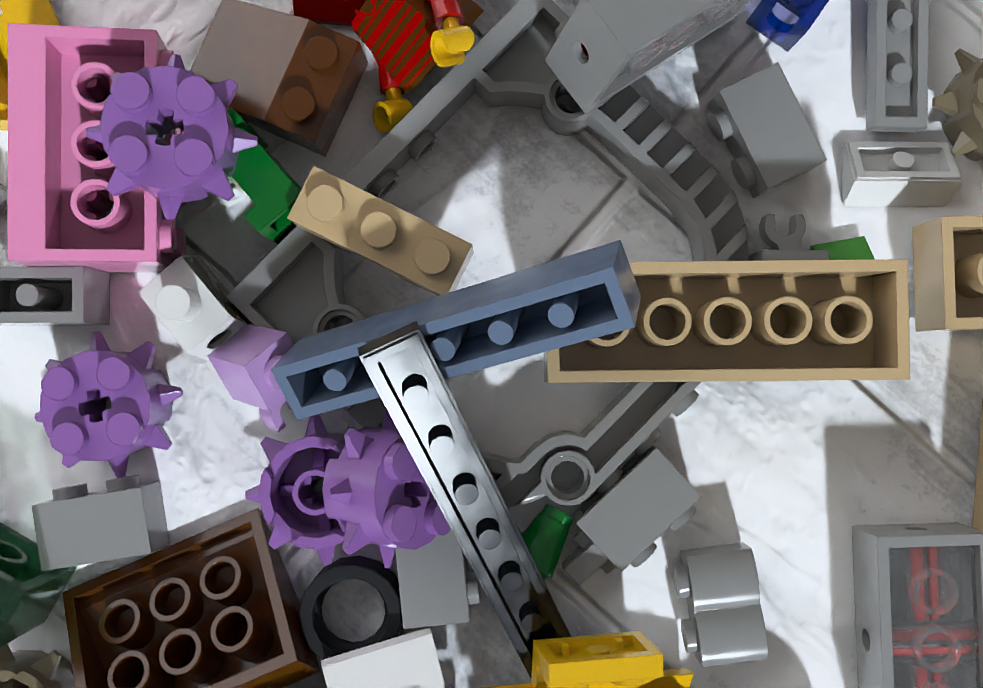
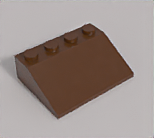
(192, 616)

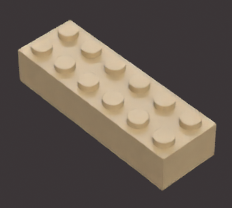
(753, 324)

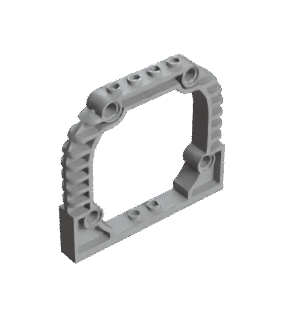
(302, 278)

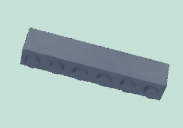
(472, 327)

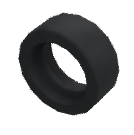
(314, 629)

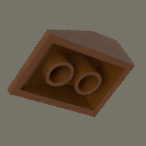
(288, 71)

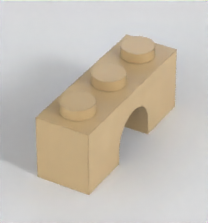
(381, 232)

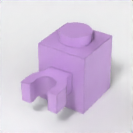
(246, 366)

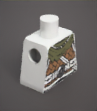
(193, 305)

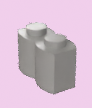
(722, 604)

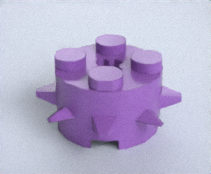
(148, 107)
(76, 409)
(287, 490)
(380, 493)

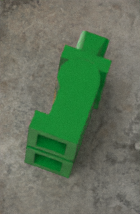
(266, 185)

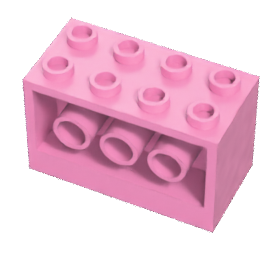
(59, 173)

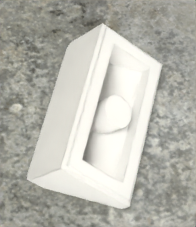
(898, 174)
(393, 663)

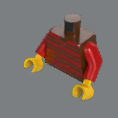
(409, 42)

